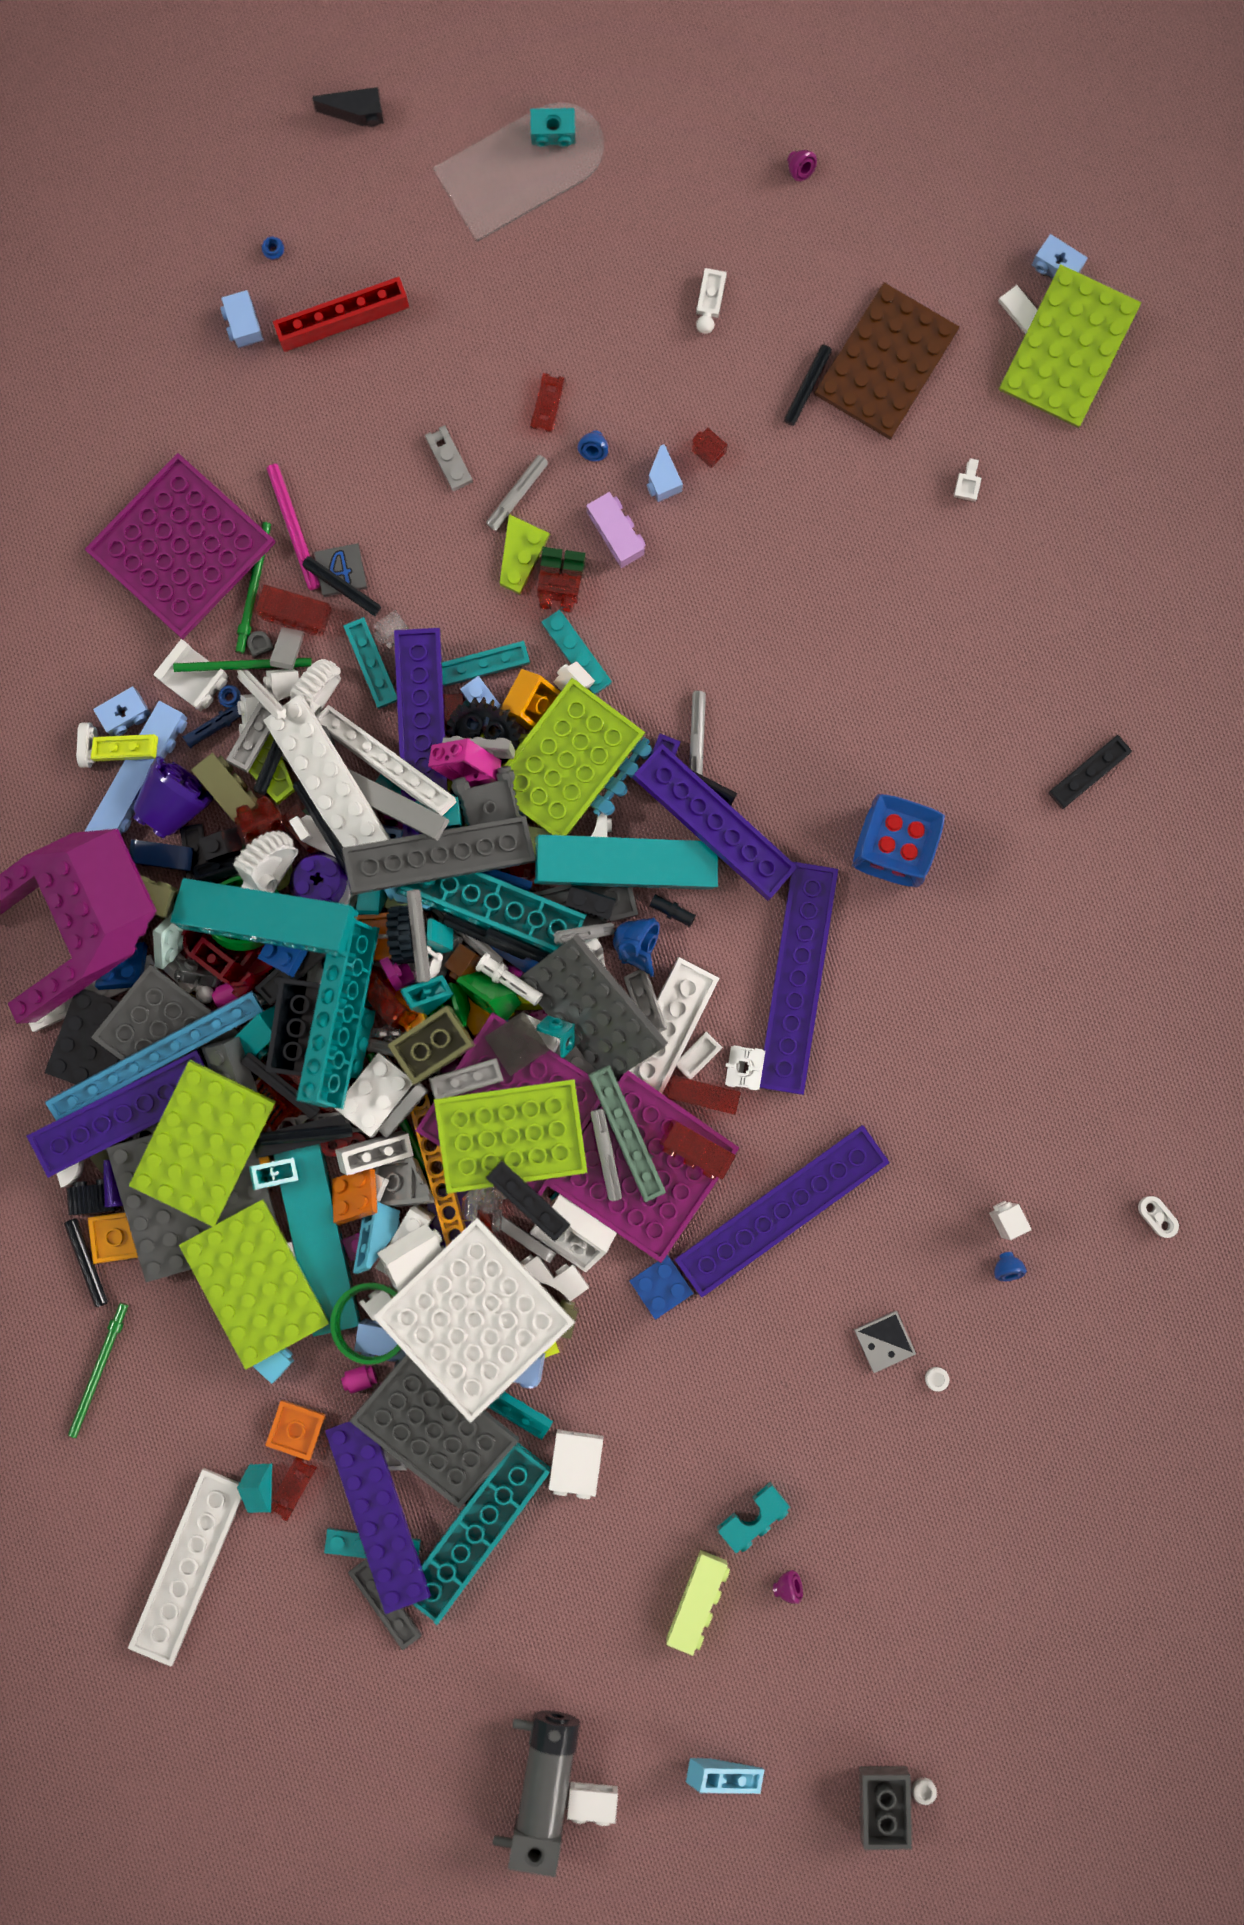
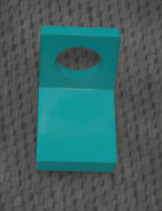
(560, 1029)

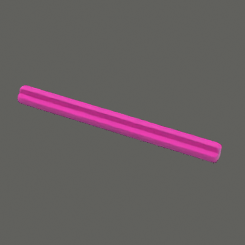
(291, 523)

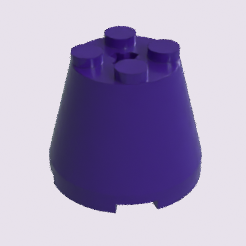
(169, 798)
(315, 868)

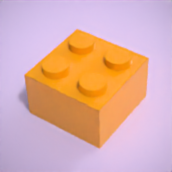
(529, 698)

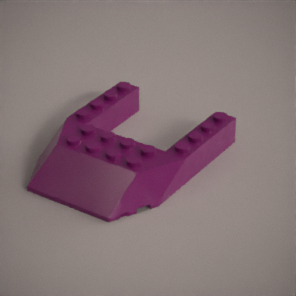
(95, 904)

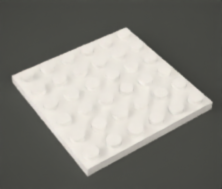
(474, 1320)

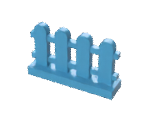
(616, 785)

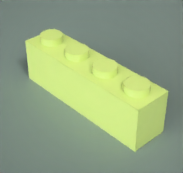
(696, 1603)

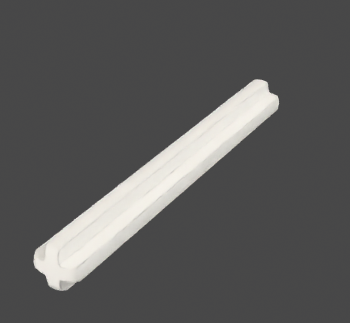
(262, 694)

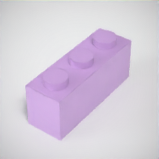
(616, 529)

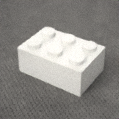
(376, 1095)

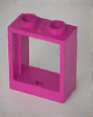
(466, 760)

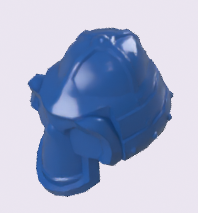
(635, 943)

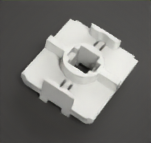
(737, 1059)

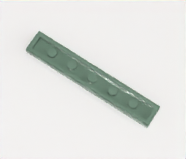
(626, 1133)

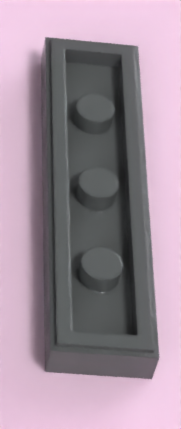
(397, 1622)

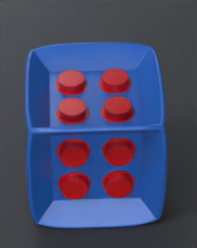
(898, 840)

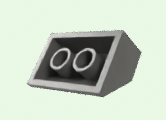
(225, 1059)

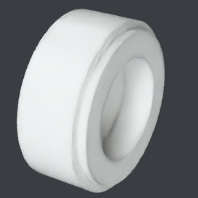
(937, 1379)
(924, 1791)

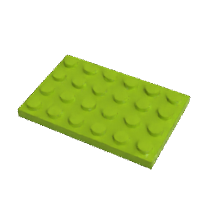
(1069, 346)
(570, 758)
(525, 1127)
(202, 1143)
(254, 1284)

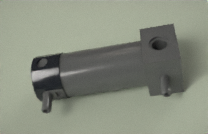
(544, 1793)

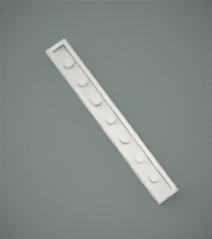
(386, 761)

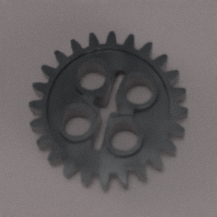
(463, 725)

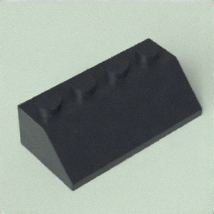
(291, 1026)

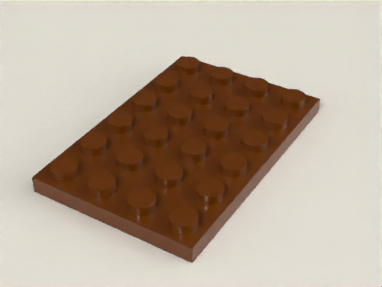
(887, 361)

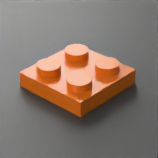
(354, 1196)
(295, 1430)

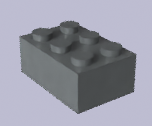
(885, 1808)

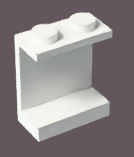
(195, 686)

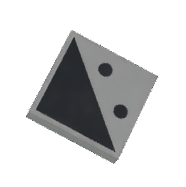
(884, 1341)

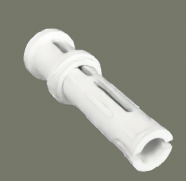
(500, 973)

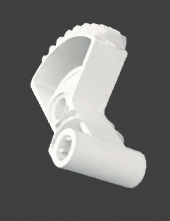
(317, 685)
(266, 861)

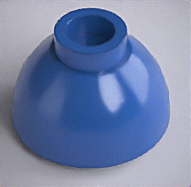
(593, 446)
(1009, 1268)

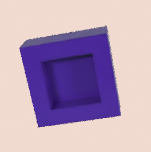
(668, 742)

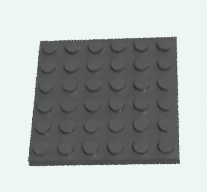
(161, 1228)

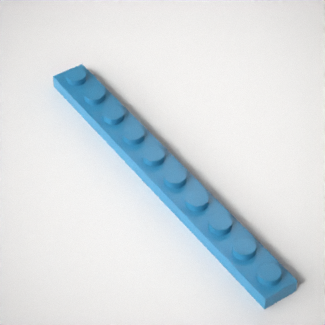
(155, 1055)

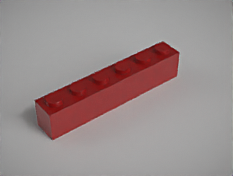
(341, 314)

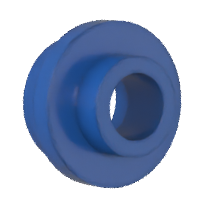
(272, 242)
(229, 689)

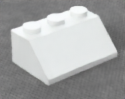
(583, 1240)

